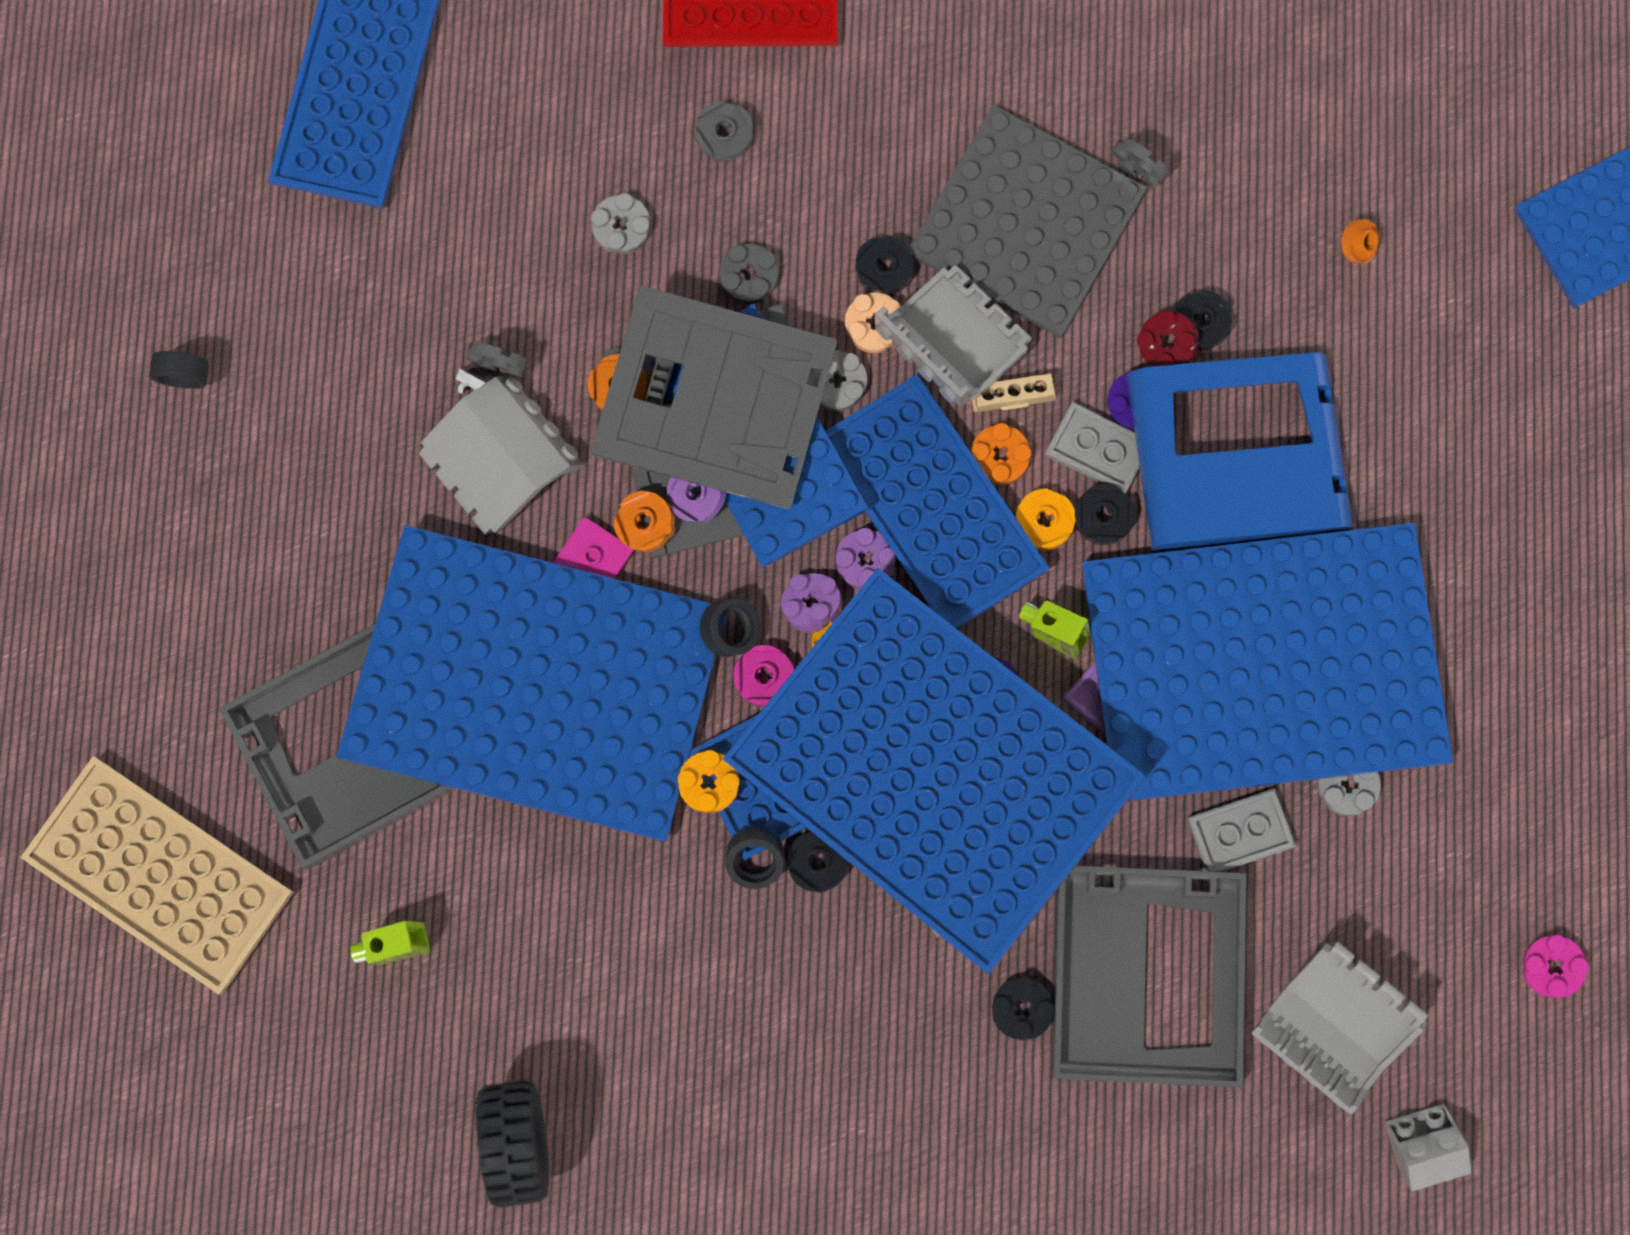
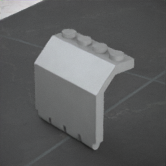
(954, 336)
(497, 452)
(1339, 1025)

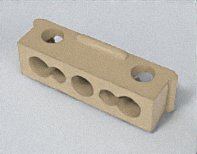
(1022, 400)

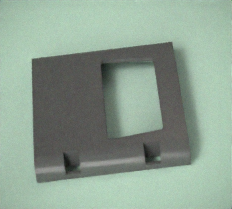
(337, 798)
(1103, 977)

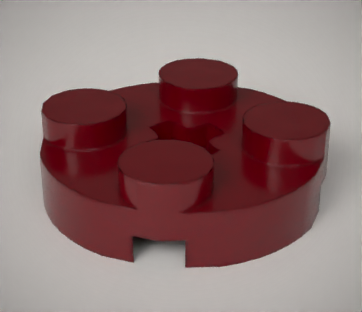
(1168, 323)

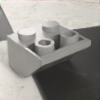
(1428, 1147)

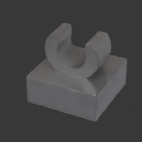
(473, 377)

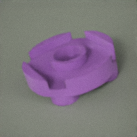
(697, 510)
(864, 542)
(807, 587)

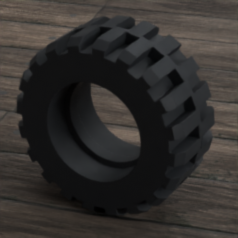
(512, 1143)

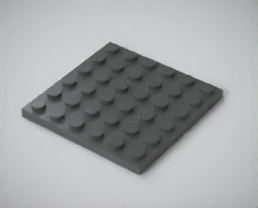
(1028, 220)

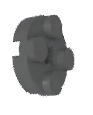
(722, 147)
(1137, 158)
(739, 259)
(493, 357)

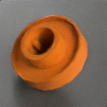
(1360, 241)

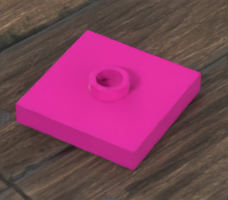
(594, 551)

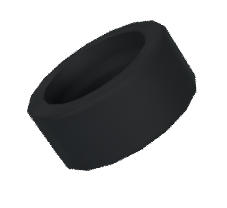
(179, 369)
(749, 622)
(754, 878)

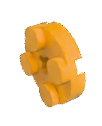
(1051, 504)
(708, 800)

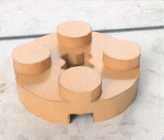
(864, 308)

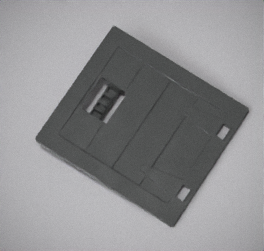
(735, 405)

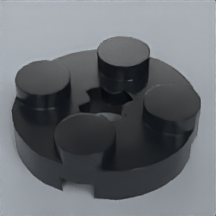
(883, 249)
(1218, 316)
(1115, 528)
(800, 864)
(1024, 991)

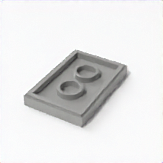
(1095, 447)
(1241, 832)

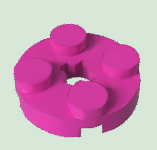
(751, 664)
(1572, 966)

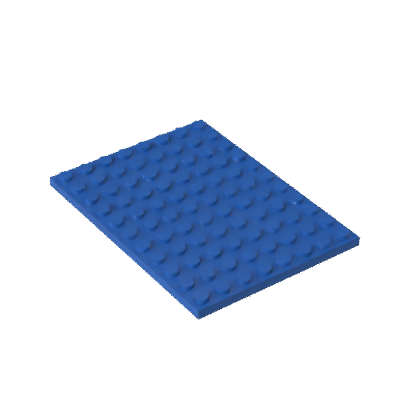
(1268, 661)
(531, 684)
(934, 770)

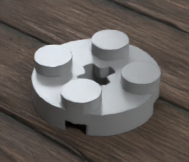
(620, 207)
(851, 390)
(1350, 803)

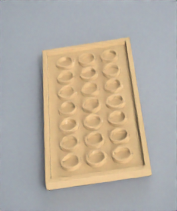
(157, 875)

